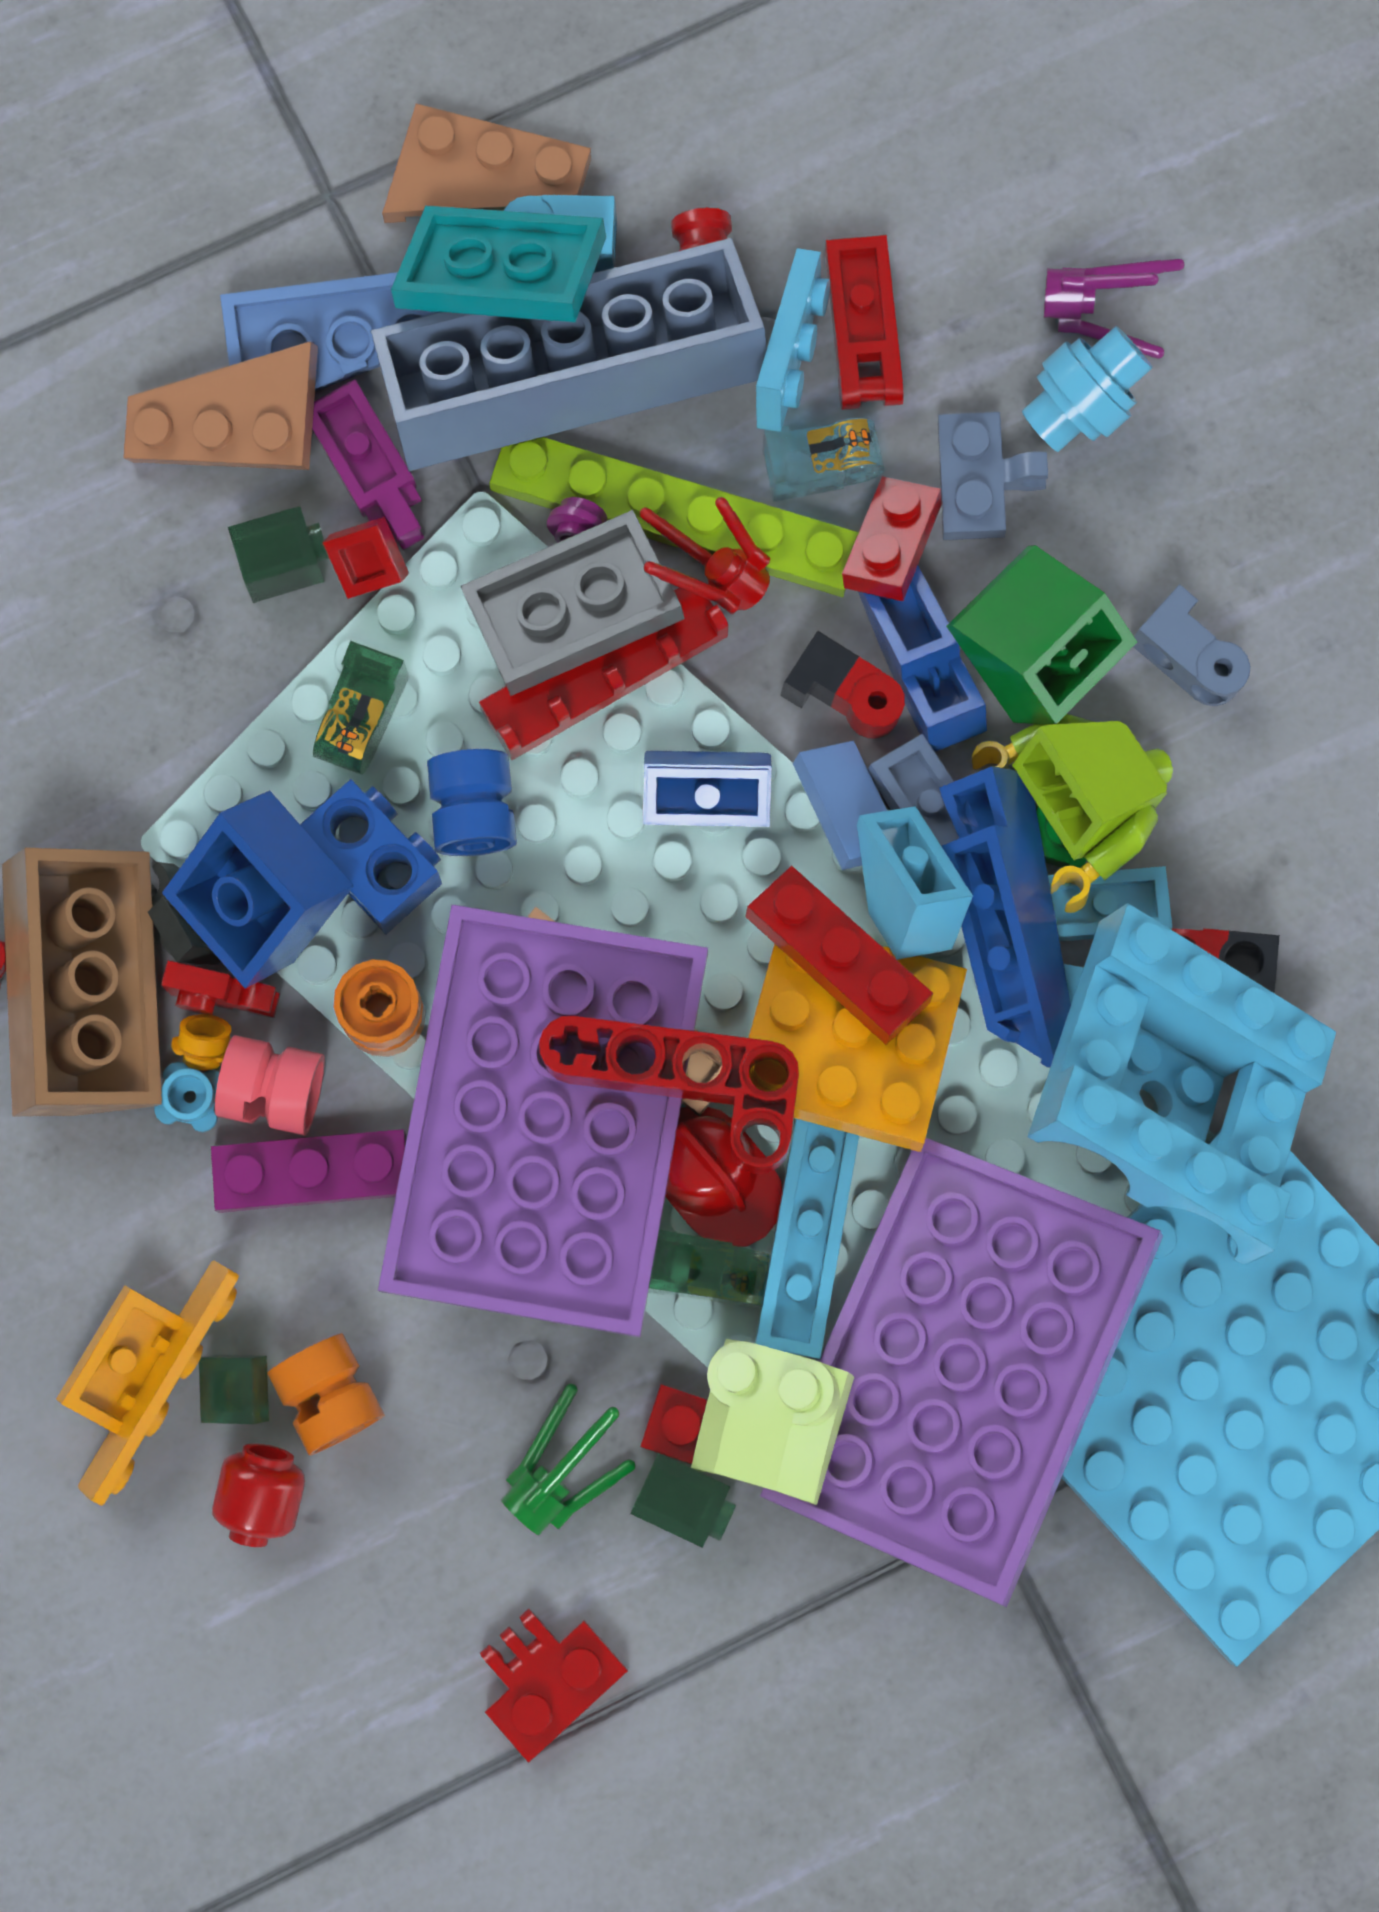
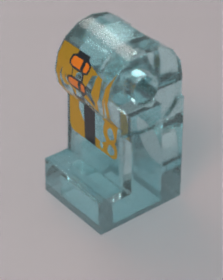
(821, 458)

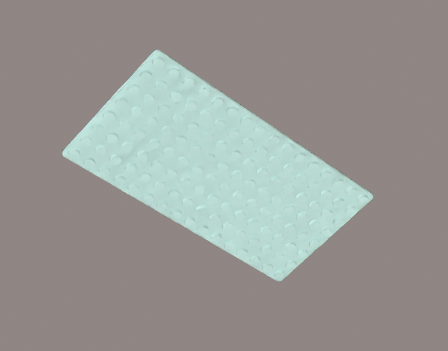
(598, 867)

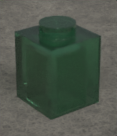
(278, 553)
(684, 1502)

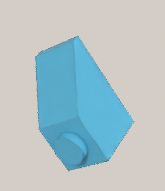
(910, 883)

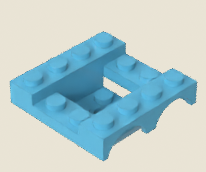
(1176, 1024)

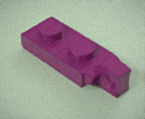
(367, 461)

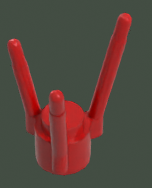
(734, 575)

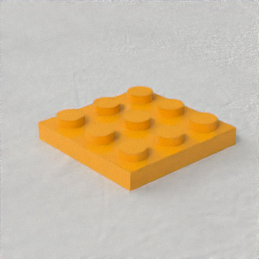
(844, 1069)

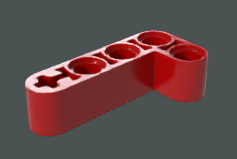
(669, 1079)

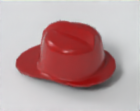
(712, 1189)

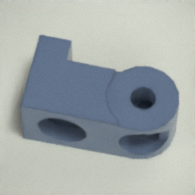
(1191, 654)

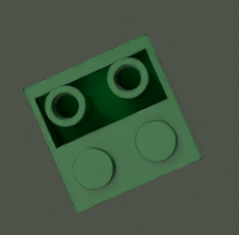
(1041, 637)

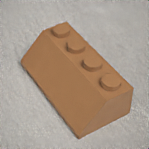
(80, 982)

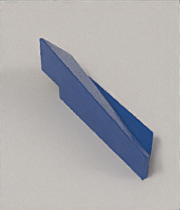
(1011, 914)

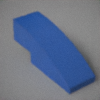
(927, 664)

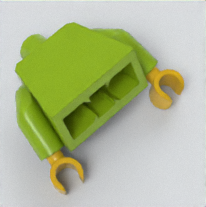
(1091, 788)

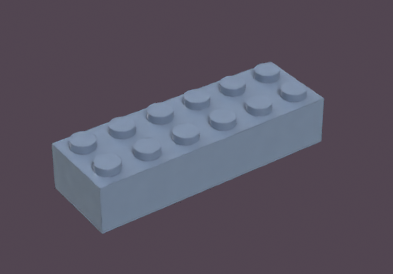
(639, 343)

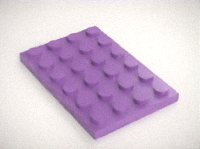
(526, 1184)
(972, 1364)

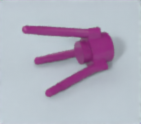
(1073, 292)

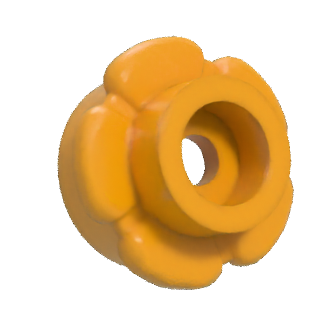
(202, 1041)

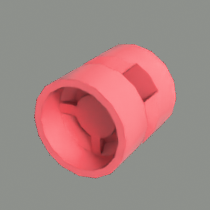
(269, 1085)

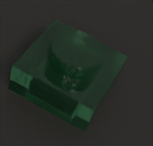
(234, 1389)

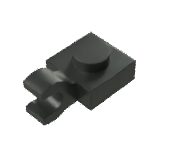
(175, 933)

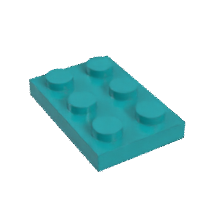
(499, 263)

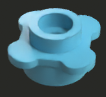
(174, 1107)

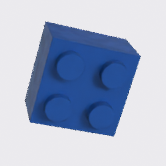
(257, 888)

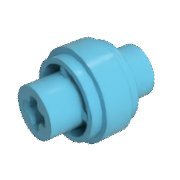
(1086, 389)

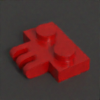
(548, 1682)

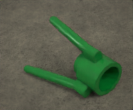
(539, 1495)

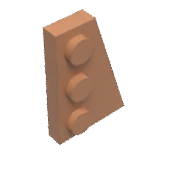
(478, 165)
(230, 416)

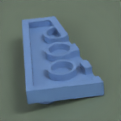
(328, 313)

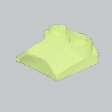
(771, 1418)

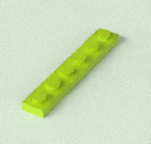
(798, 546)

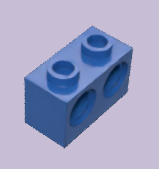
(378, 848)

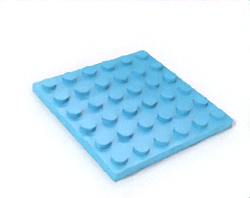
(1242, 1415)

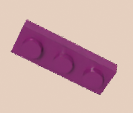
(307, 1170)

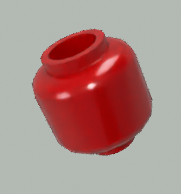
(258, 1494)

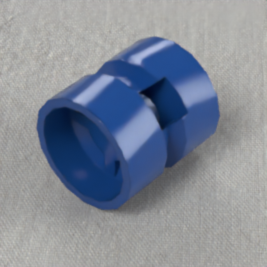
(471, 795)

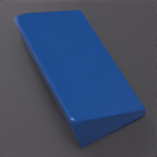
(707, 788)

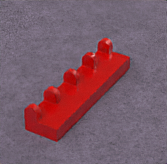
(568, 698)

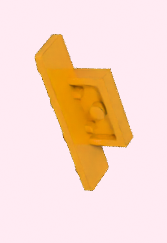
(134, 1368)

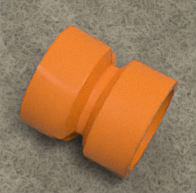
(379, 1008)
(325, 1394)

